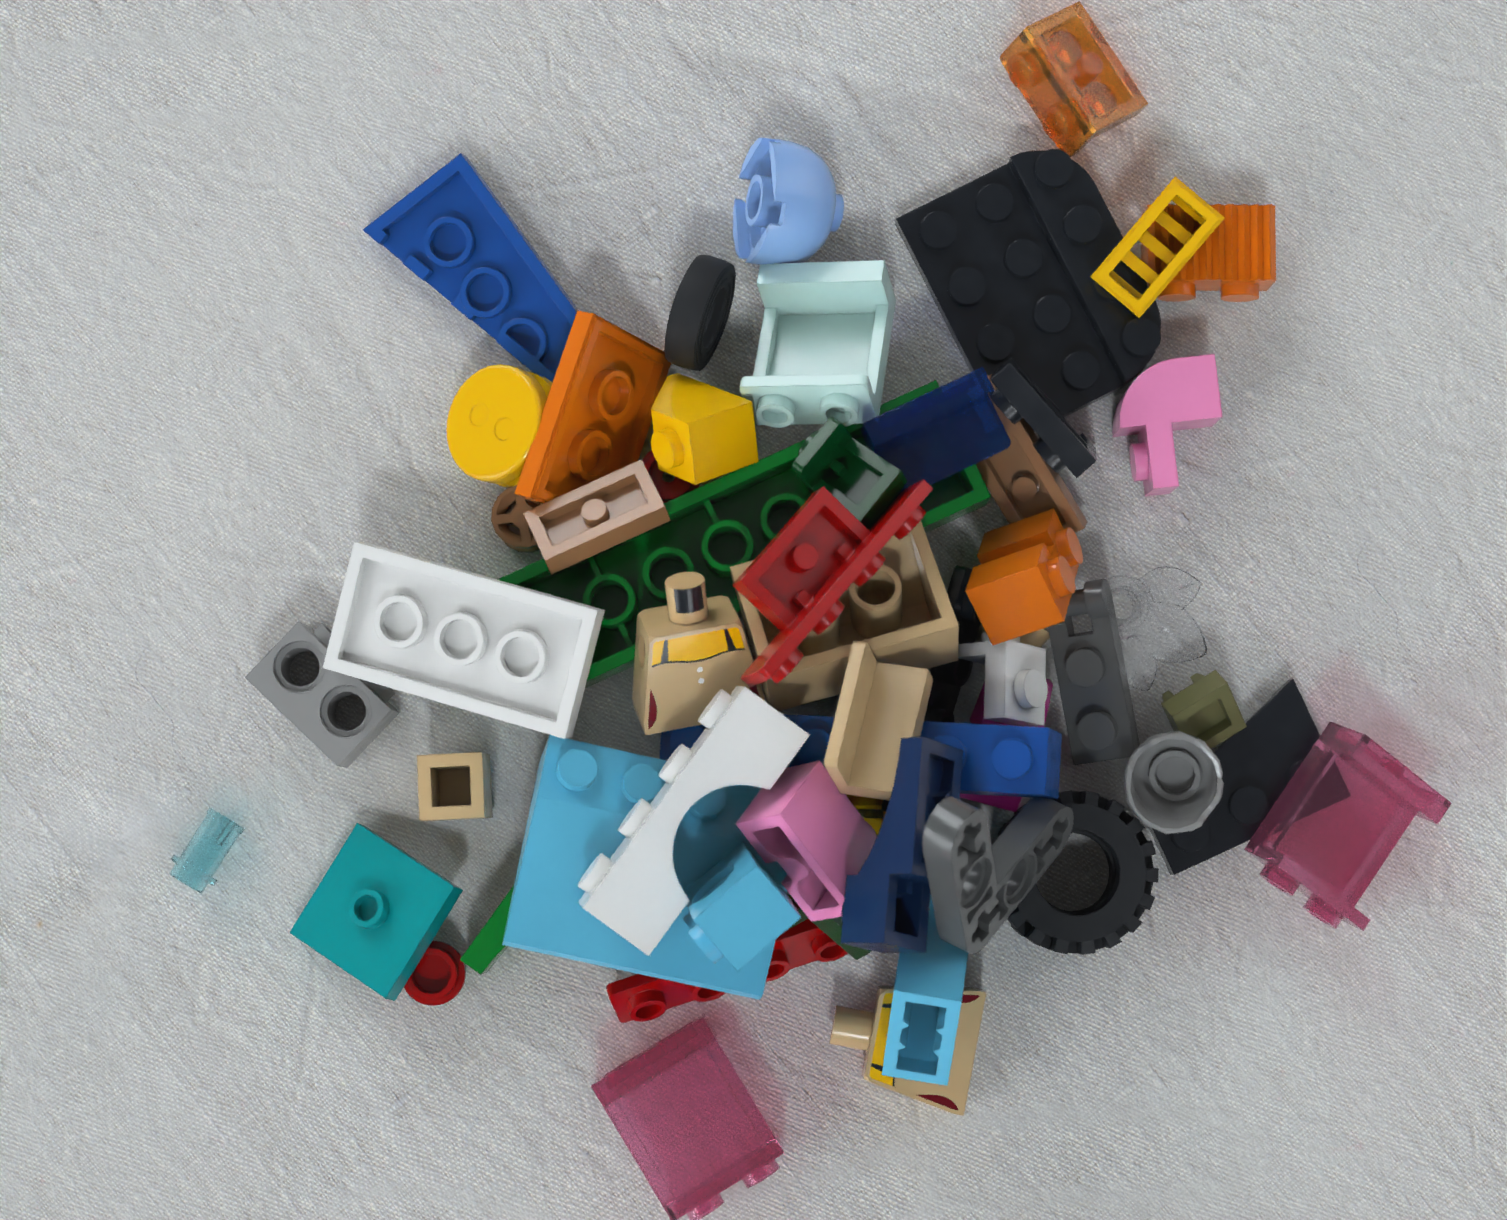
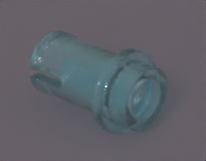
(206, 851)

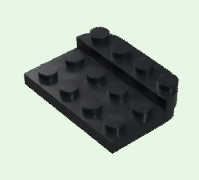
(1015, 282)

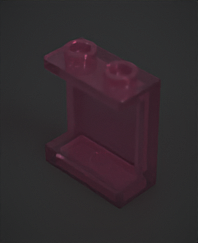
(1340, 823)
(689, 1120)

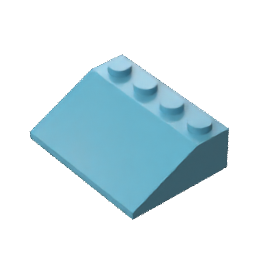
(575, 816)

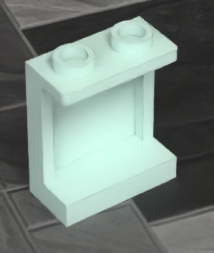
(821, 343)

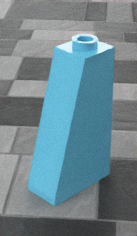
(925, 1010)

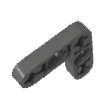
(982, 884)

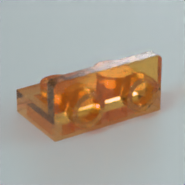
(1071, 78)

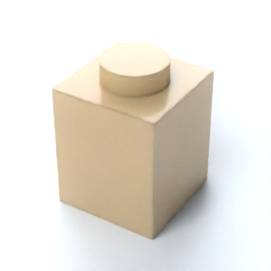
(454, 786)

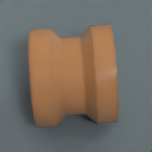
(509, 510)

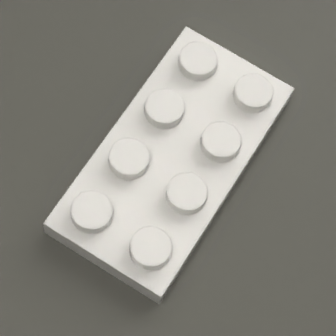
(463, 639)

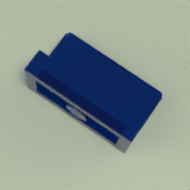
(940, 430)

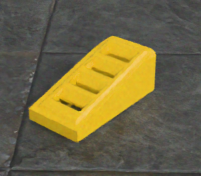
(1192, 205)

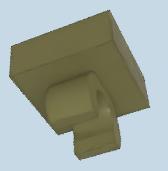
(1204, 709)

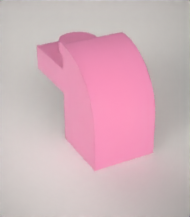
(1161, 400)

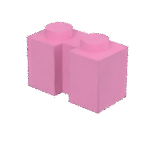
(811, 835)

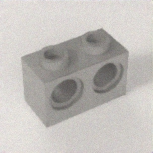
(314, 705)

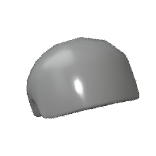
(1173, 782)

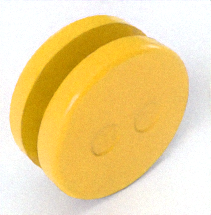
(496, 422)

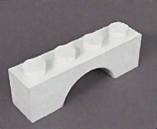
(638, 885)

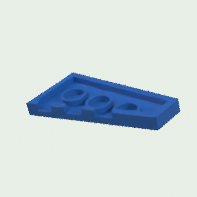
(481, 262)

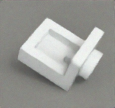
(1013, 680)

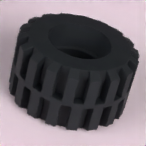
(1124, 896)

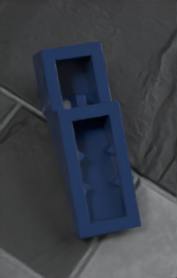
(891, 894)

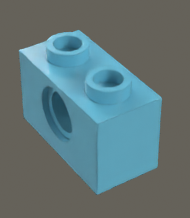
(737, 909)

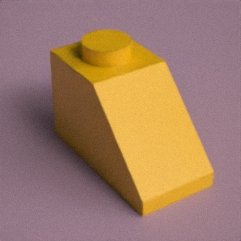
(701, 430)

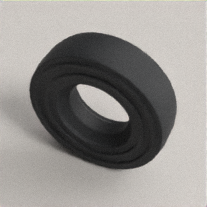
(699, 312)

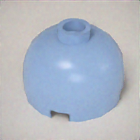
(787, 204)

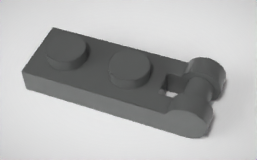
(1094, 679)

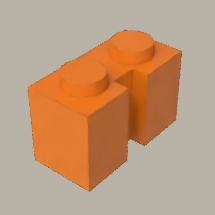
(1024, 576)

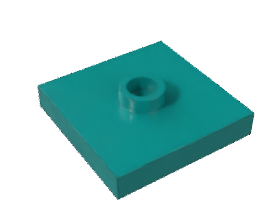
(376, 912)

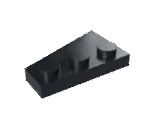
(1255, 772)

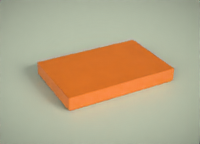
(593, 409)

